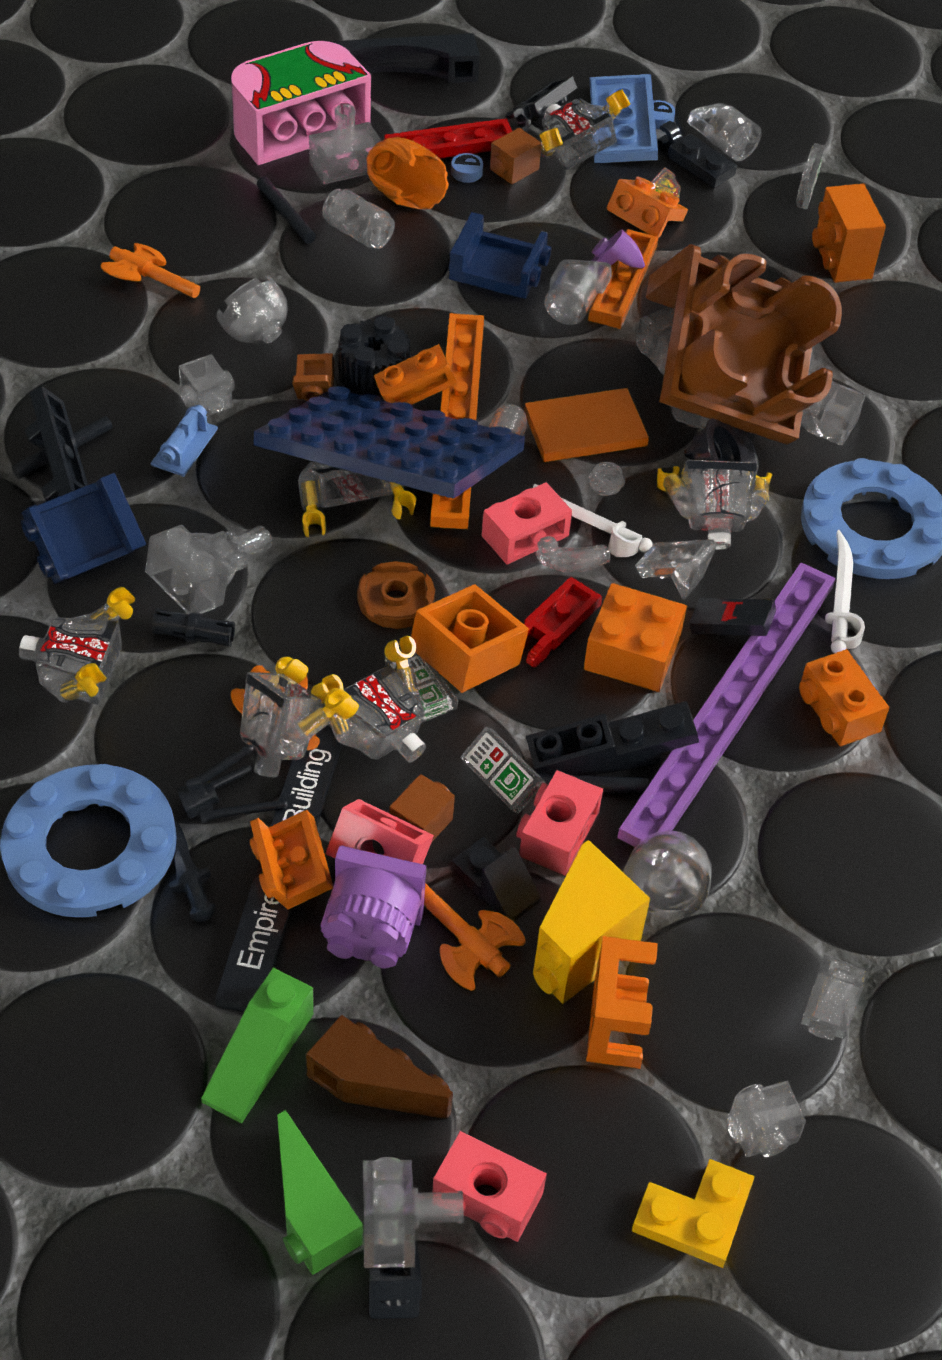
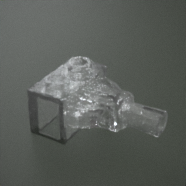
(200, 565)

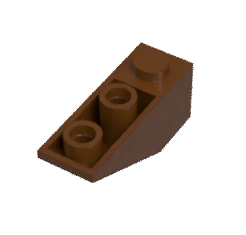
(369, 1073)

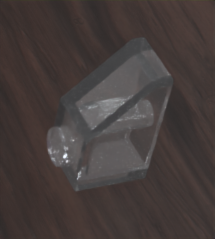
(833, 998)

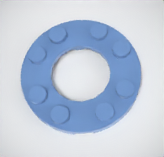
(875, 558)
(84, 892)

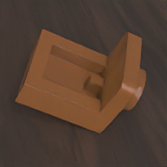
(313, 375)

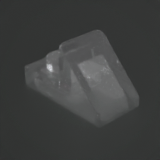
(681, 560)

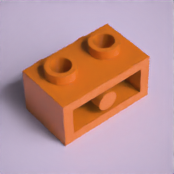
(843, 697)

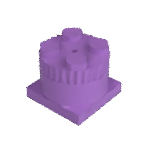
(373, 906)

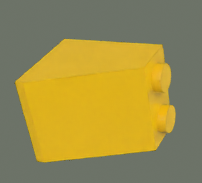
(589, 905)

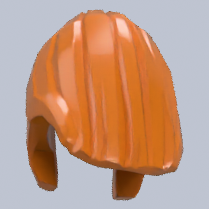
(407, 173)

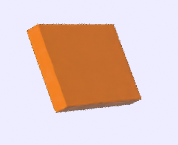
(585, 424)

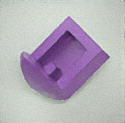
(620, 248)

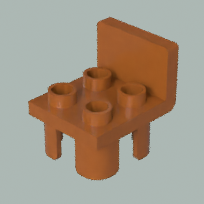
(743, 342)

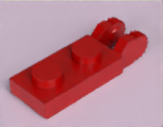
(559, 618)

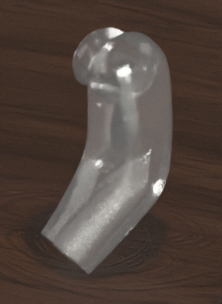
(571, 559)

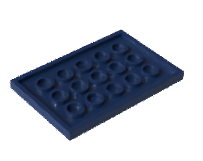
(391, 441)

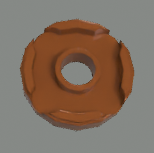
(392, 611)

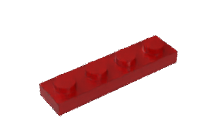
(458, 139)

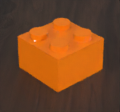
(849, 232)
(468, 637)
(634, 637)

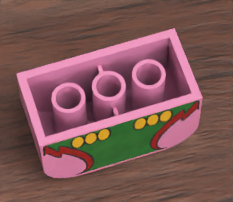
(295, 95)

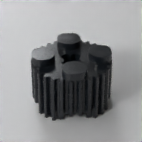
(369, 349)

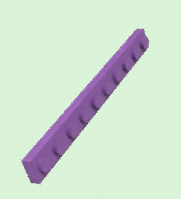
(727, 708)

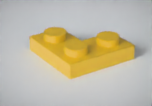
(699, 1225)

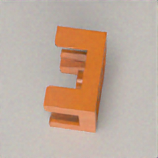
(619, 1002)

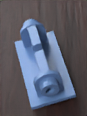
(185, 442)

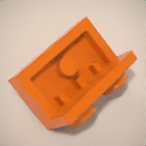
(644, 206)
(416, 377)
(291, 859)

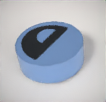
(663, 112)
(467, 167)

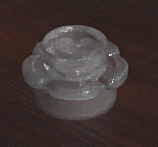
(606, 479)

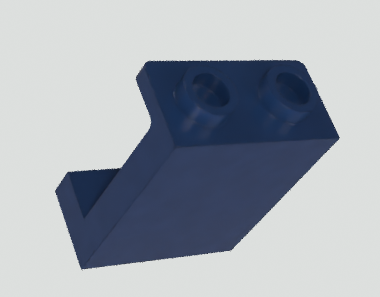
(496, 260)
(82, 529)

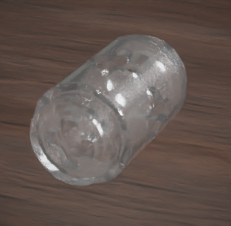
(358, 218)

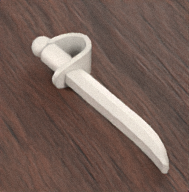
(622, 540)
(841, 617)

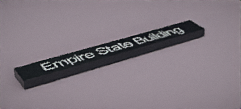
(264, 918)

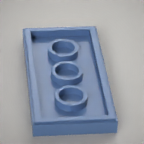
(635, 124)

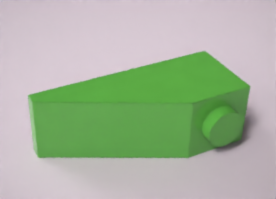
(259, 1044)
(317, 1215)

